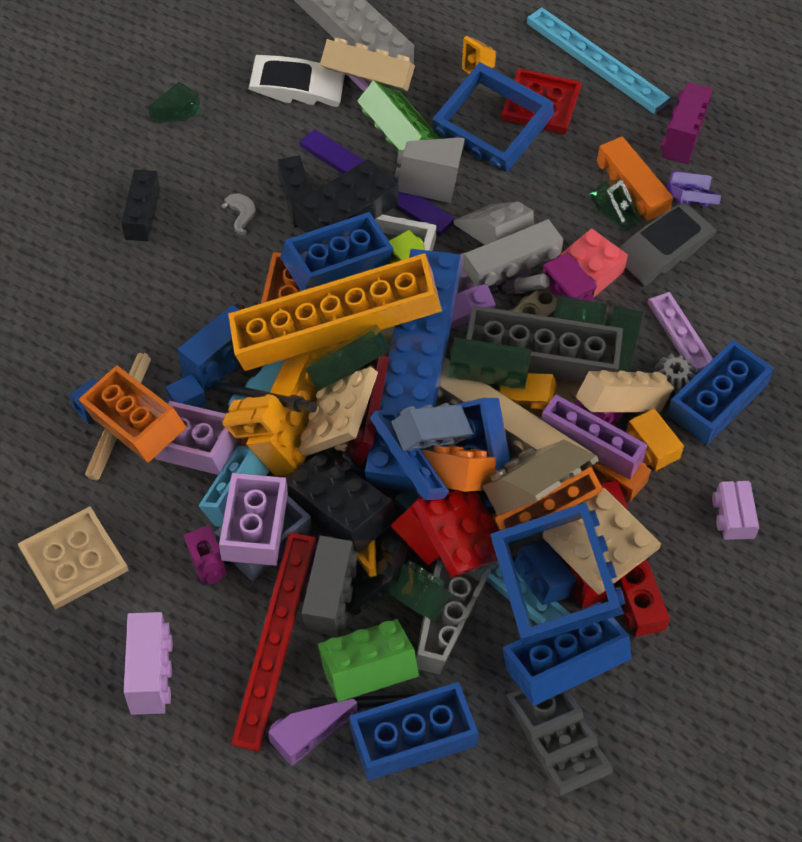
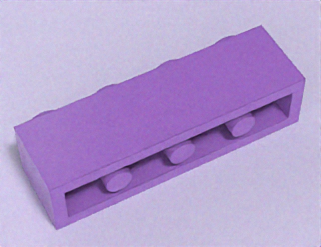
(611, 445)

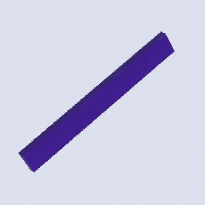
(344, 160)

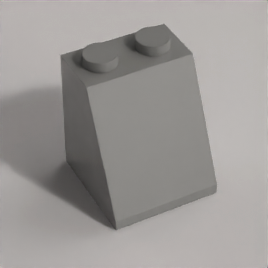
(429, 168)

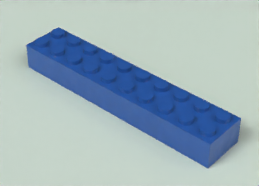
(415, 367)

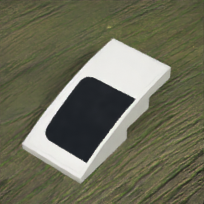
(295, 79)

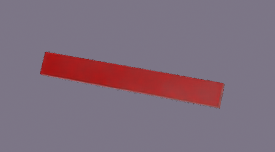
(274, 642)

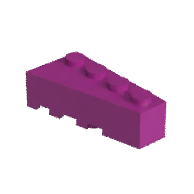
(686, 123)

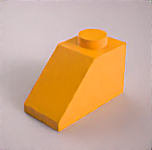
(475, 52)

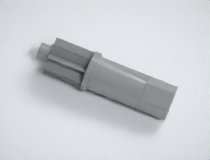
(524, 284)

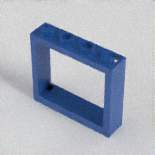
(508, 88)
(529, 633)

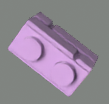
(736, 510)

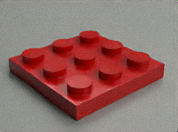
(559, 90)
(459, 531)

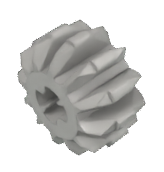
(676, 370)

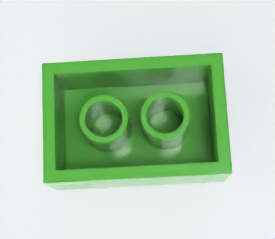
(368, 660)

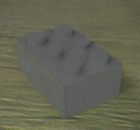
(330, 586)

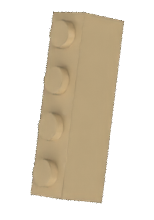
(366, 64)
(624, 391)

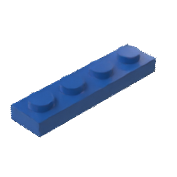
(413, 462)

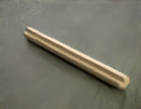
(107, 439)

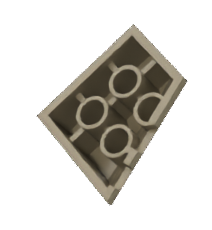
(535, 474)

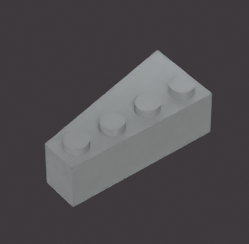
(439, 637)

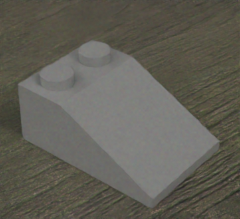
(496, 221)

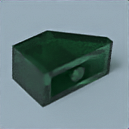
(175, 105)
(616, 203)

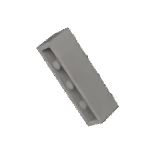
(513, 253)

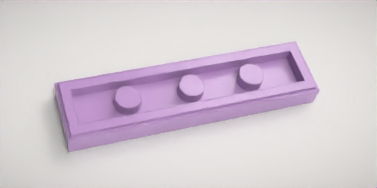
(680, 330)

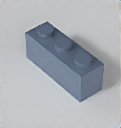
(431, 426)

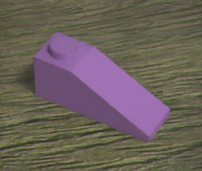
(475, 296)
(308, 728)

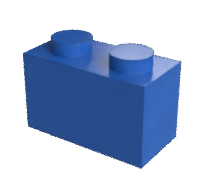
(544, 572)

